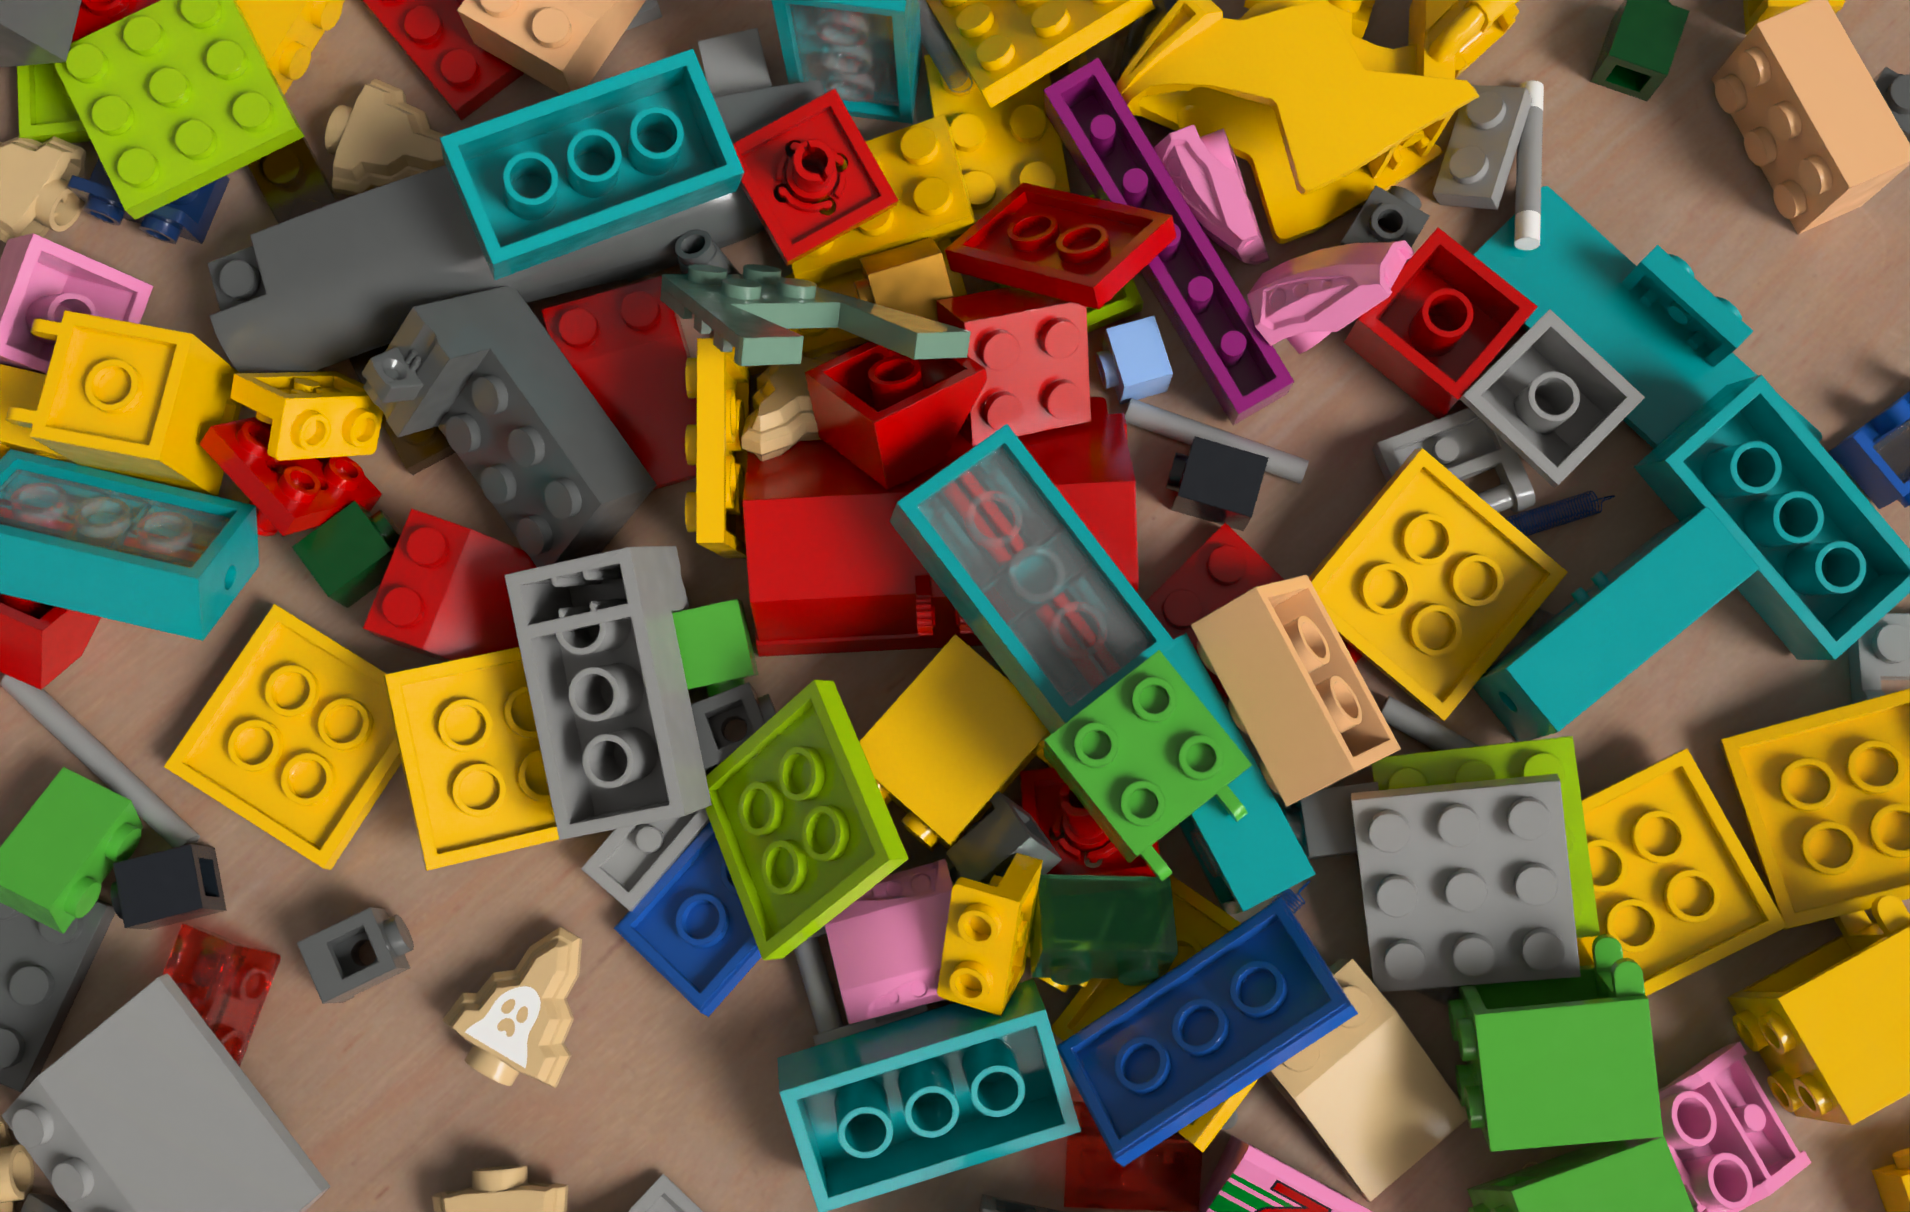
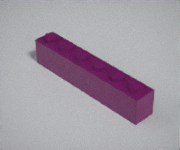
(1187, 273)

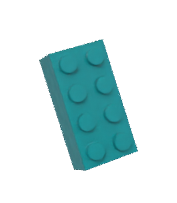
(592, 163)
(1818, 541)
(925, 1097)

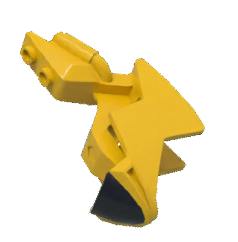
(1306, 97)

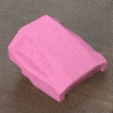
(1214, 190)
(1324, 290)
(892, 943)
(1726, 1134)

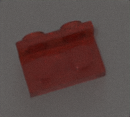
(223, 983)
(1155, 1181)

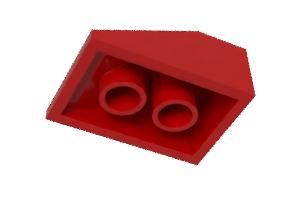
(634, 365)
(447, 591)

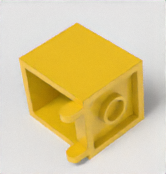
(131, 400)
(952, 744)
(1837, 1019)

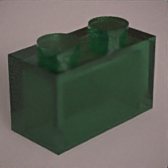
(1103, 929)

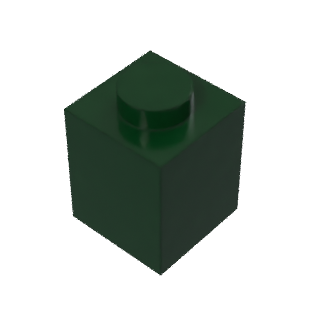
(1640, 47)
(349, 552)

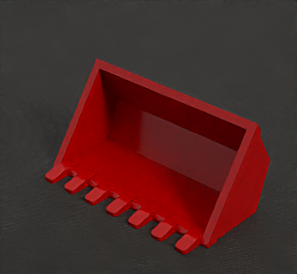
(843, 580)

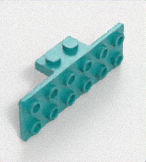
(1641, 319)

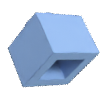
(1134, 360)

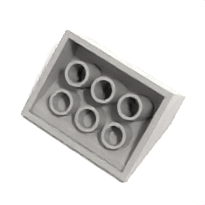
(160, 1120)

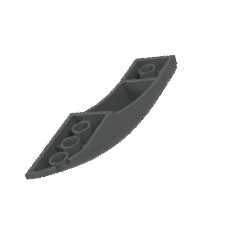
(359, 266)

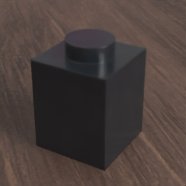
(1216, 482)
(167, 887)

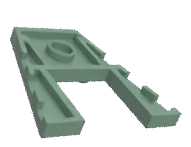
(761, 306)

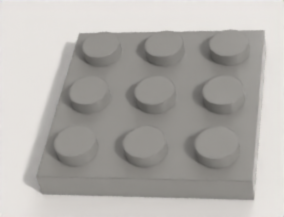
(1466, 883)

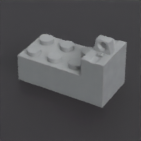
(610, 688)

